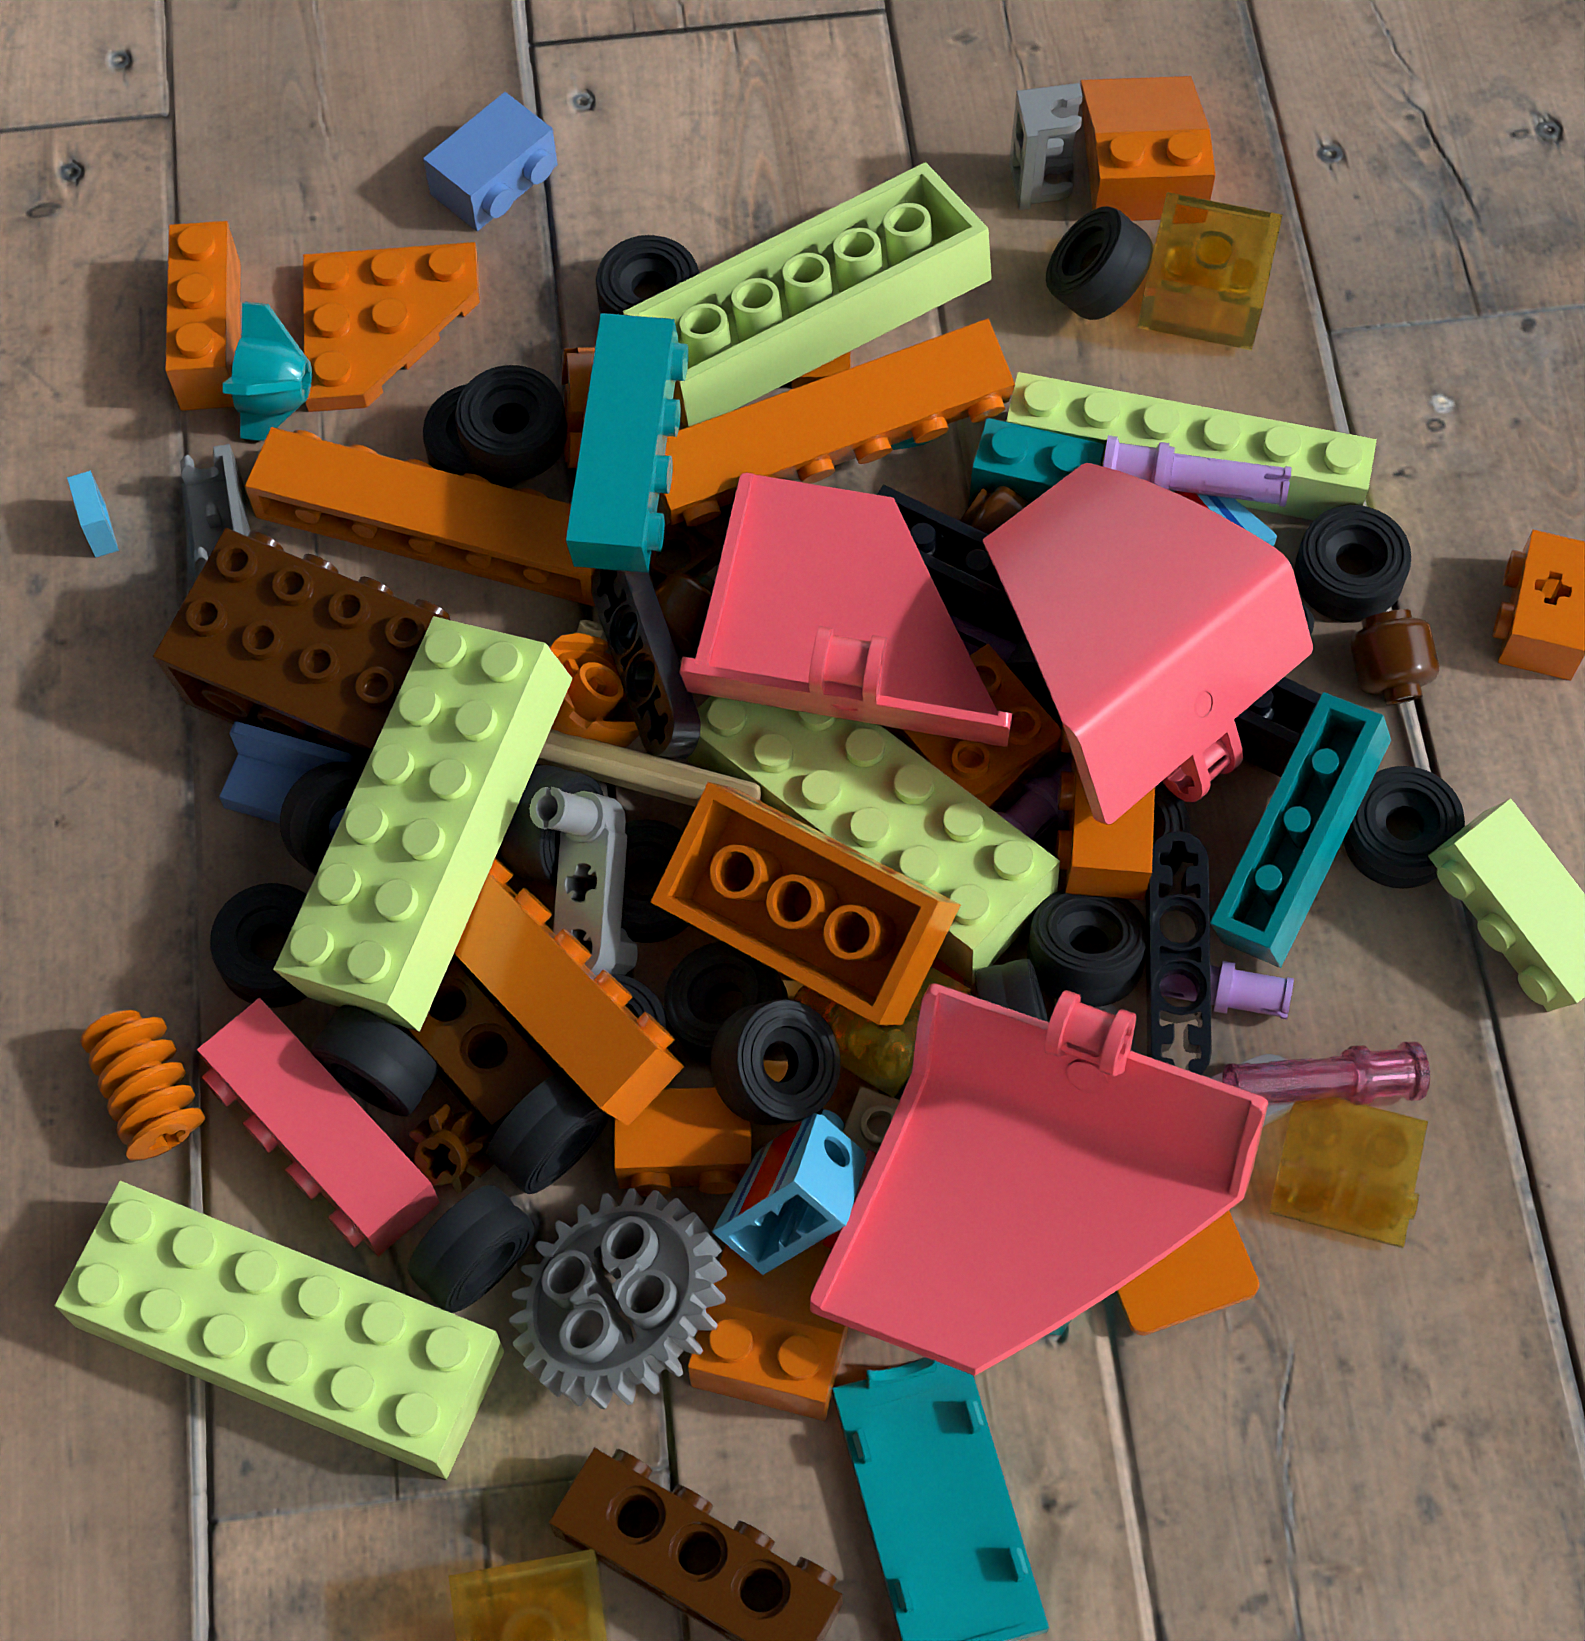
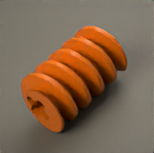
(141, 1082)

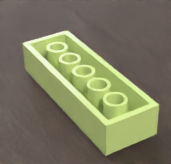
(821, 290)
(892, 807)
(425, 822)
(282, 1329)

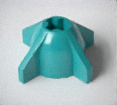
(268, 373)

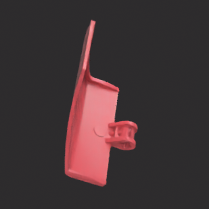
(1029, 1179)

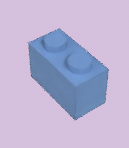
(491, 161)

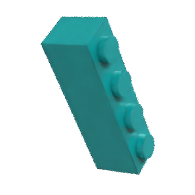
(625, 443)
(1301, 829)

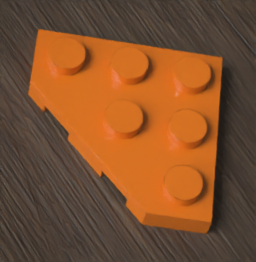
(379, 314)

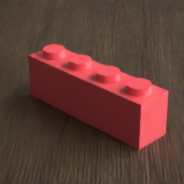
(317, 1127)

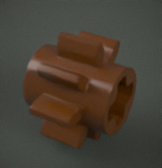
(452, 1148)

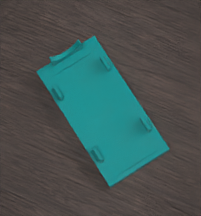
(938, 1506)

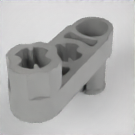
(590, 846)

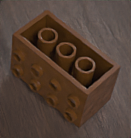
(292, 645)

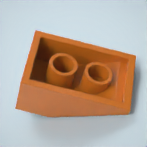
(1145, 142)
(768, 1339)

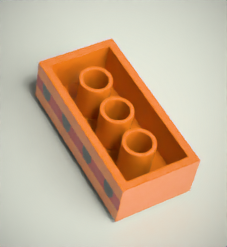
(805, 904)

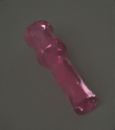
(1355, 1075)

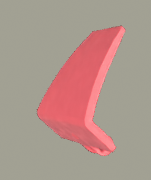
(836, 617)
(1147, 629)

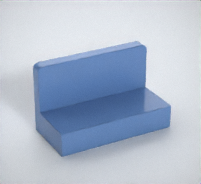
(268, 768)

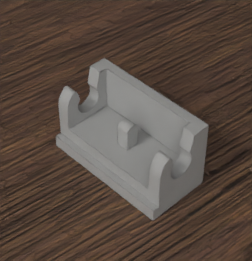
(1043, 141)
(212, 502)

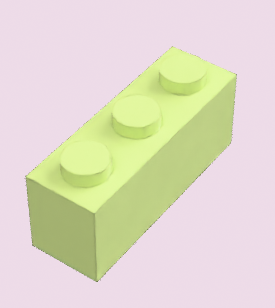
(1521, 901)

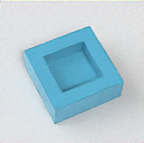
(92, 514)

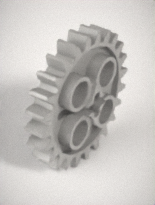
(662, 1284)

